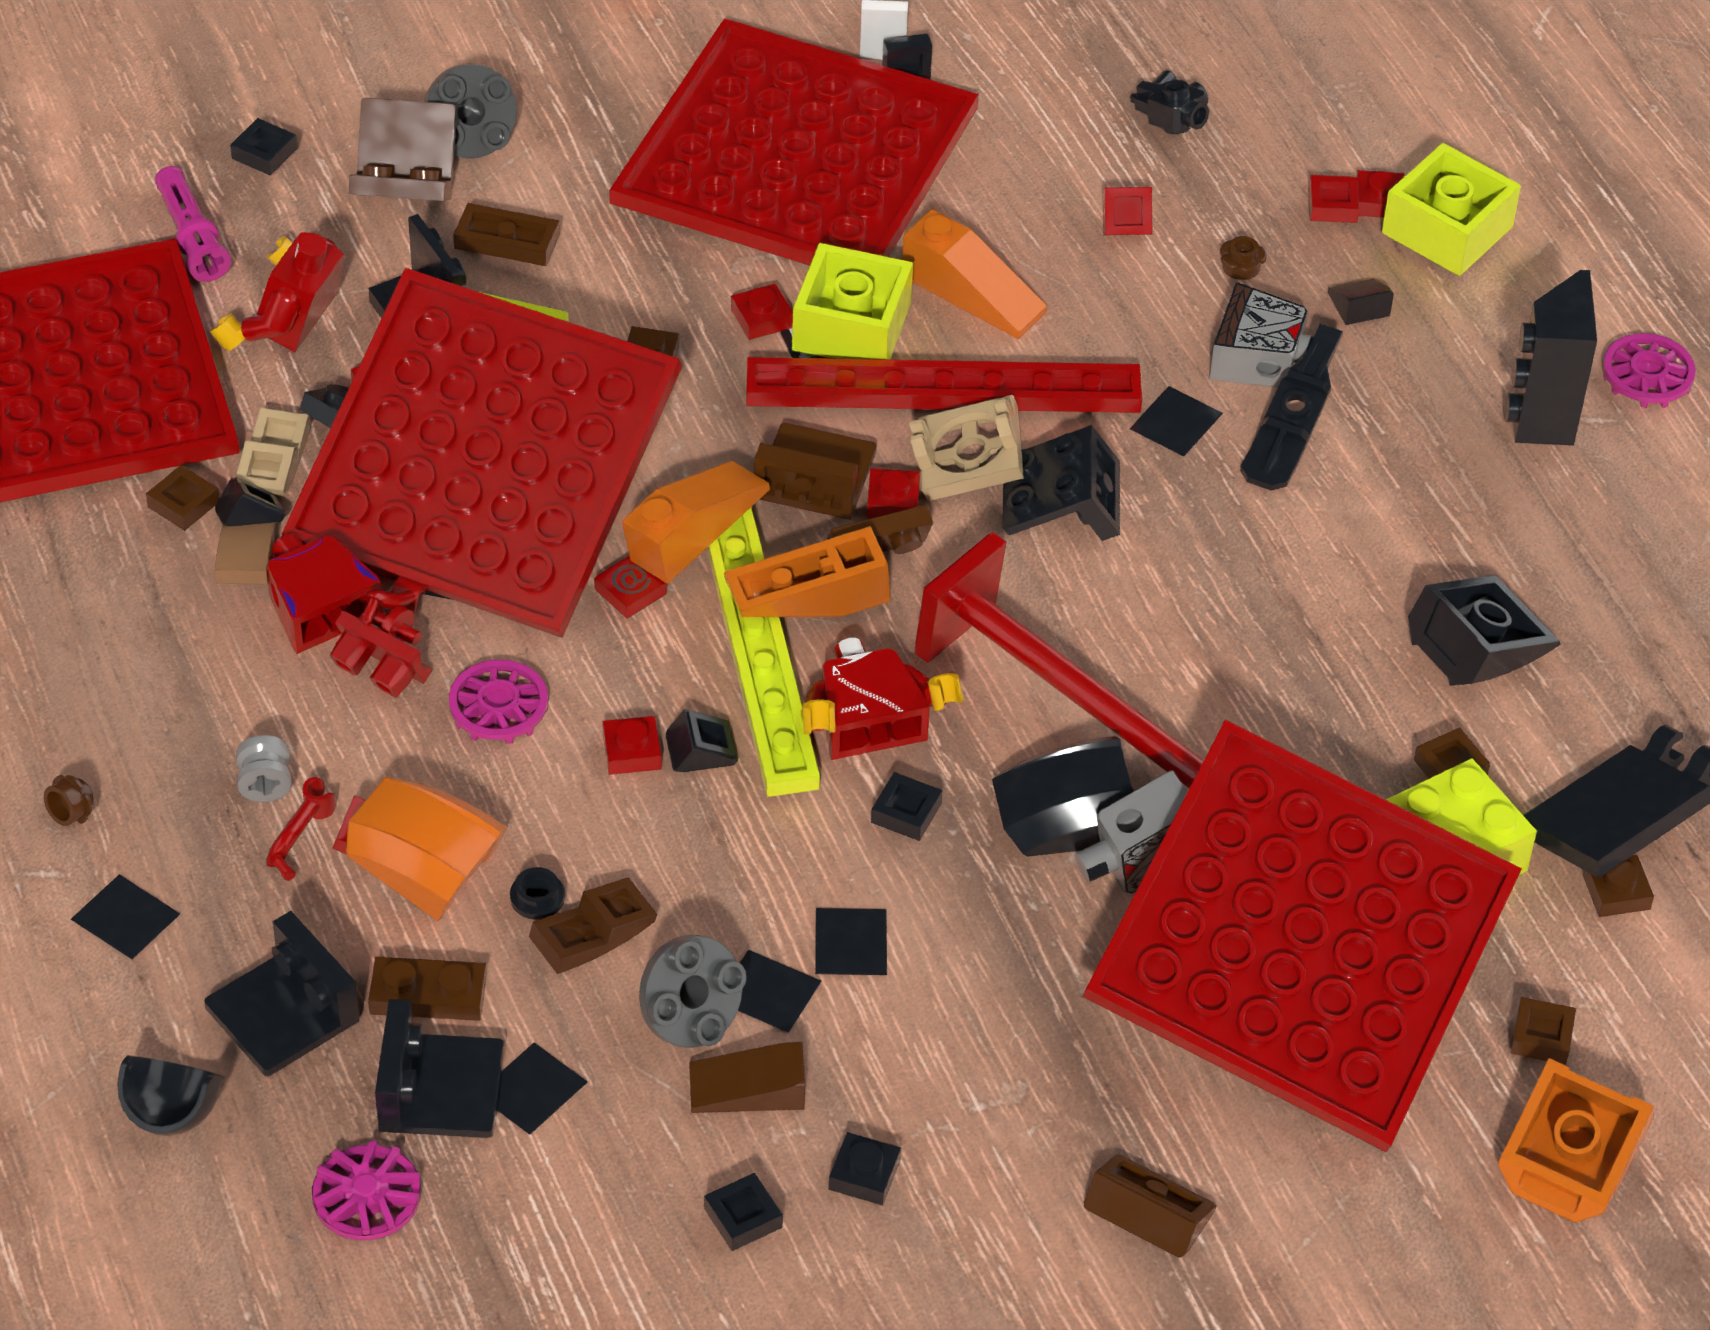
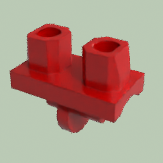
(397, 659)

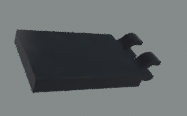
(1623, 804)

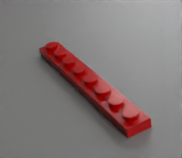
(942, 384)

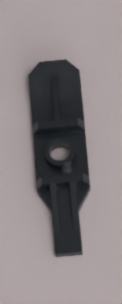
(1287, 432)

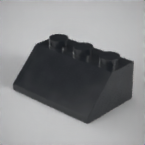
(1554, 365)

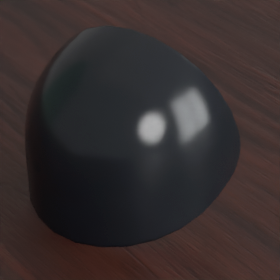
(166, 1095)

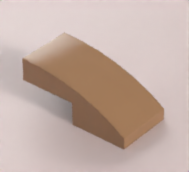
(245, 553)

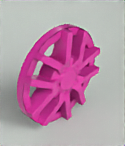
(1649, 369)
(498, 701)
(366, 1191)

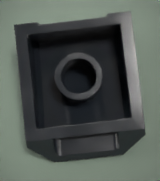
(1477, 629)
(1055, 796)

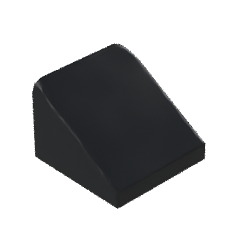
(1362, 300)
(247, 505)
(700, 742)

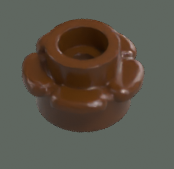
(1242, 258)
(68, 800)

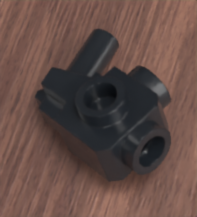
(1172, 103)

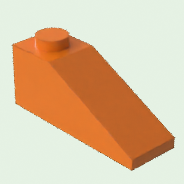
(969, 274)
(688, 517)
(815, 580)

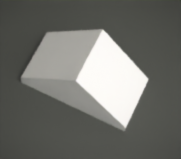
(879, 22)

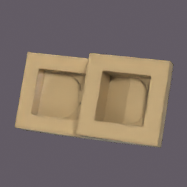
(274, 450)

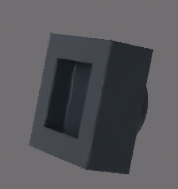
(909, 54)
(263, 146)
(324, 403)
(906, 806)
(864, 1168)
(743, 1211)

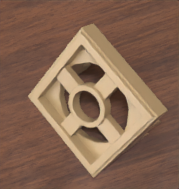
(1004, 468)

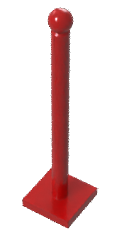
(967, 598)

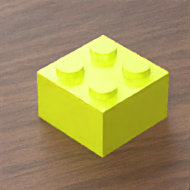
(1451, 209)
(851, 304)
(1473, 809)

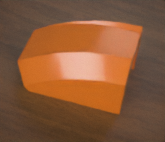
(421, 841)
(1573, 1143)

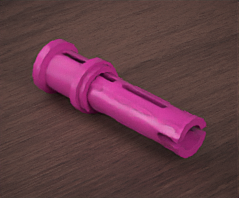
(175, 190)

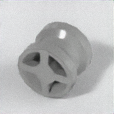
(263, 768)

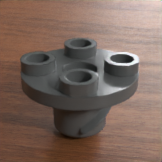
(483, 107)
(691, 991)

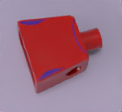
(314, 586)

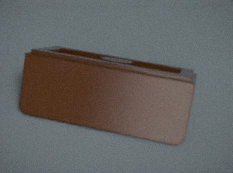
(1148, 1205)

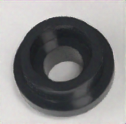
(537, 882)

